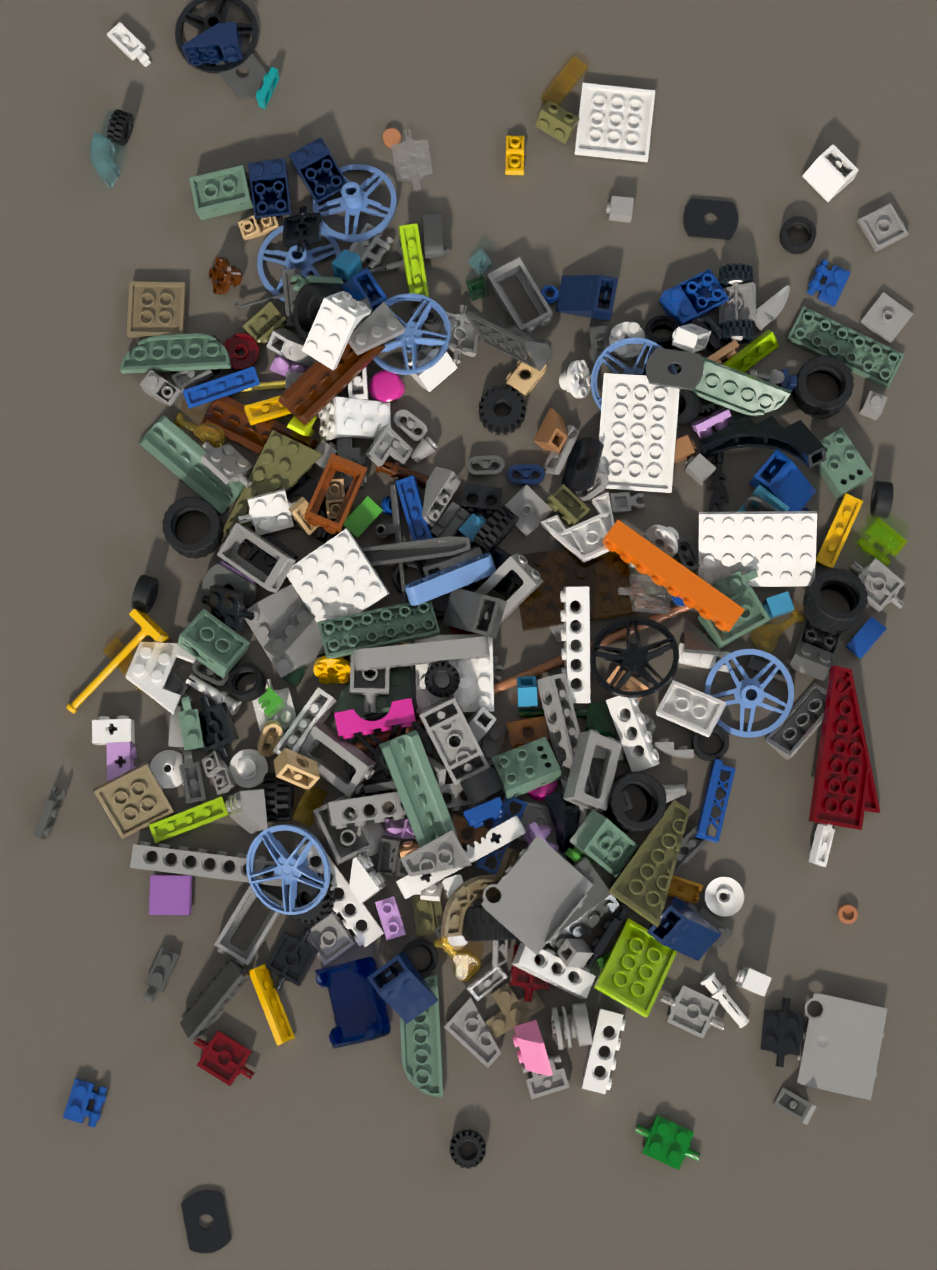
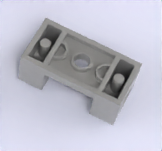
(447, 720)

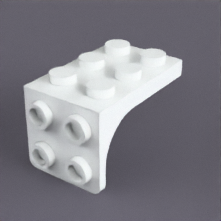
(333, 328)
(353, 418)

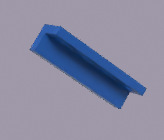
(221, 387)
(413, 508)
(710, 797)
(506, 803)

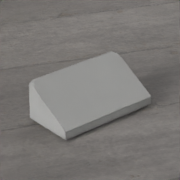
(500, 953)
(485, 980)

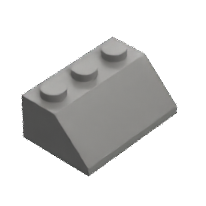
(248, 810)
(342, 842)

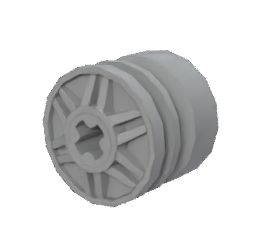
(571, 1026)

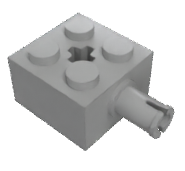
(369, 687)

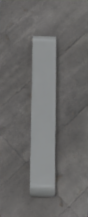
(421, 653)

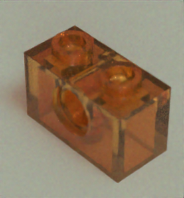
(515, 729)
(461, 824)

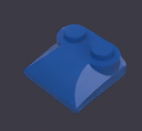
(490, 810)

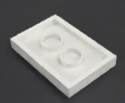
(691, 708)

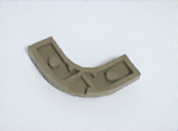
(462, 898)

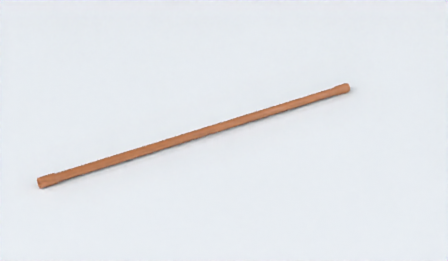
(537, 670)

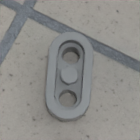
(411, 425)
(595, 489)

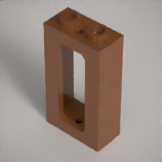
(333, 465)

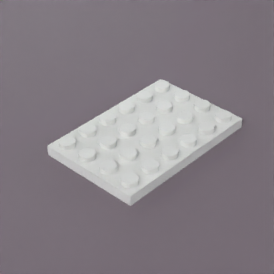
(638, 433)
(771, 542)

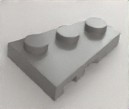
(376, 330)
(437, 856)
(473, 1033)

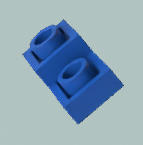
(866, 637)

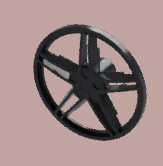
(211, 20)
(634, 658)
(378, 755)

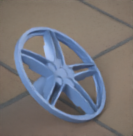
(356, 200)
(293, 258)
(413, 335)
(629, 371)
(751, 692)
(288, 868)

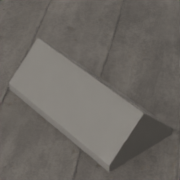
(800, 723)

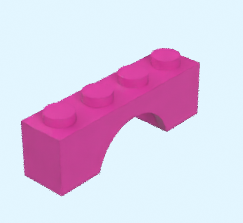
(400, 713)

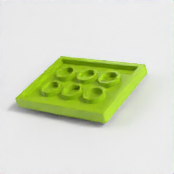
(635, 968)

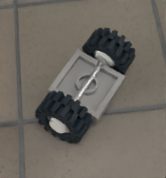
(740, 309)

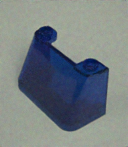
(356, 1005)

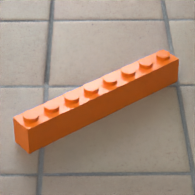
(673, 576)

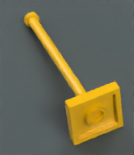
(148, 627)

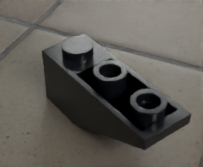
(564, 818)

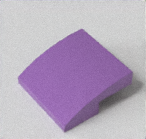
(170, 895)

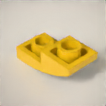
(514, 155)

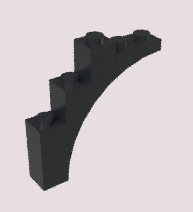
(768, 433)

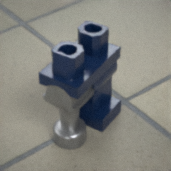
(779, 378)

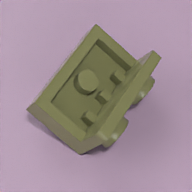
(556, 122)
(264, 322)
(568, 505)

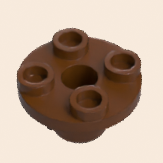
(224, 276)

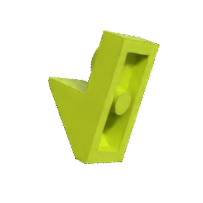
(297, 426)

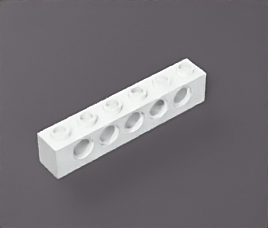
(582, 634)
(373, 929)

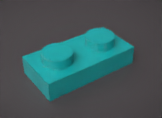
(269, 84)

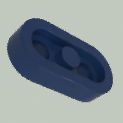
(526, 472)

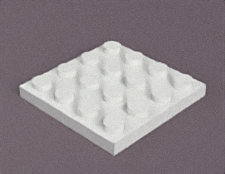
(615, 122)
(337, 579)
(475, 676)

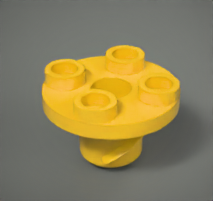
(332, 670)

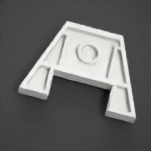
(586, 537)
(152, 668)

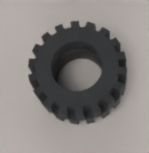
(278, 798)

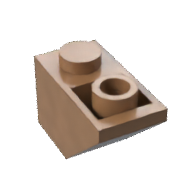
(552, 432)

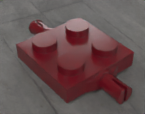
(526, 980)
(224, 1058)

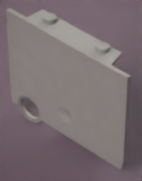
(537, 895)
(842, 1046)

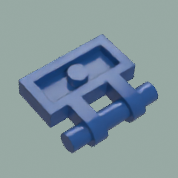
(833, 286)
(79, 1101)

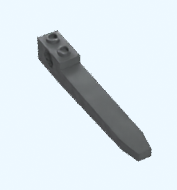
(346, 450)
(416, 550)

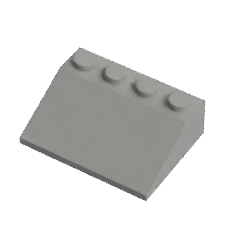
(268, 619)

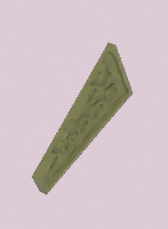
(276, 469)
(649, 873)

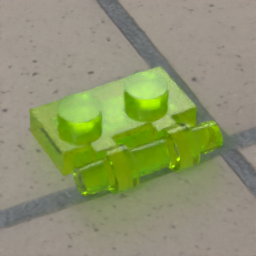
(885, 537)

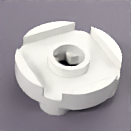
(629, 330)

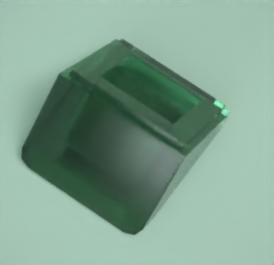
(477, 288)
(296, 676)

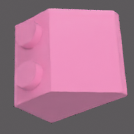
(532, 1048)

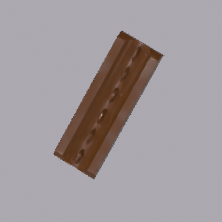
(321, 384)
(233, 421)

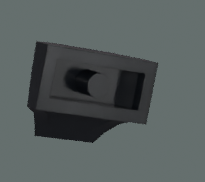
(714, 340)

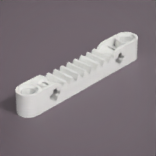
(508, 830)

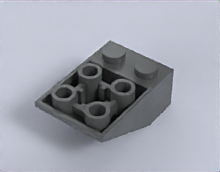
(474, 612)
(814, 651)

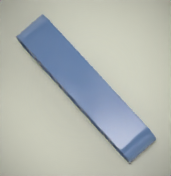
(450, 579)

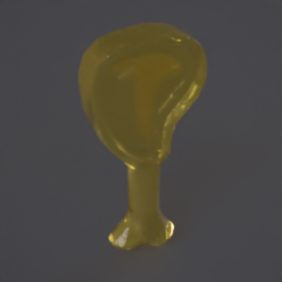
(205, 431)
(766, 636)
(464, 962)

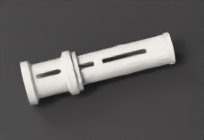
(214, 694)
(719, 992)

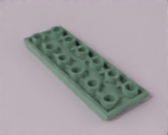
(860, 353)
(183, 459)
(378, 628)
(417, 787)

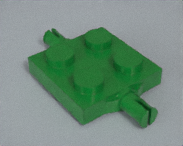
(667, 1142)

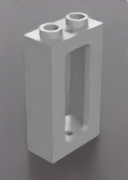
(519, 270)
(229, 552)
(530, 578)
(347, 751)
(580, 769)
(224, 940)

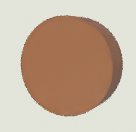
(391, 136)
(847, 913)

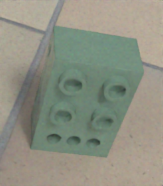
(221, 192)
(844, 466)
(750, 619)
(213, 643)
(526, 768)
(604, 843)

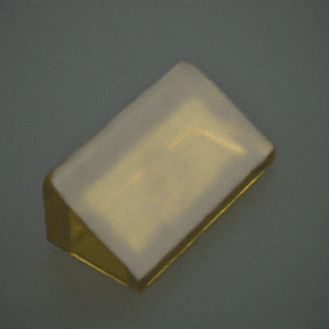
(310, 801)

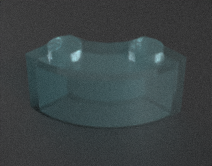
(102, 159)

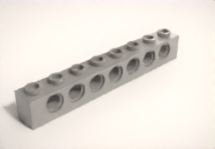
(562, 728)
(337, 808)
(141, 860)

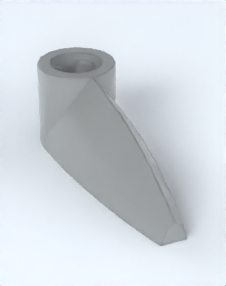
(771, 308)

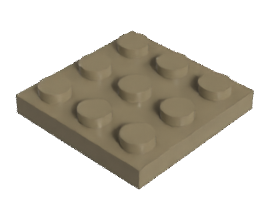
(156, 308)
(134, 800)

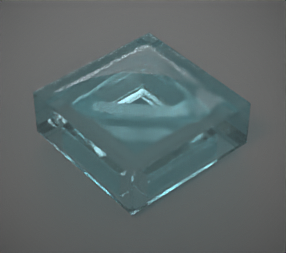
(480, 262)

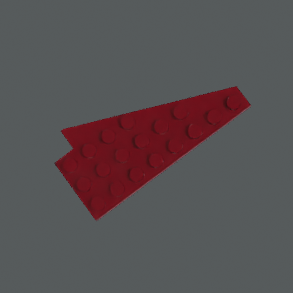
(843, 769)

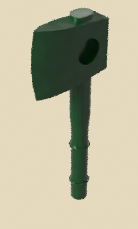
(597, 717)

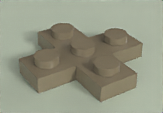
(512, 1011)

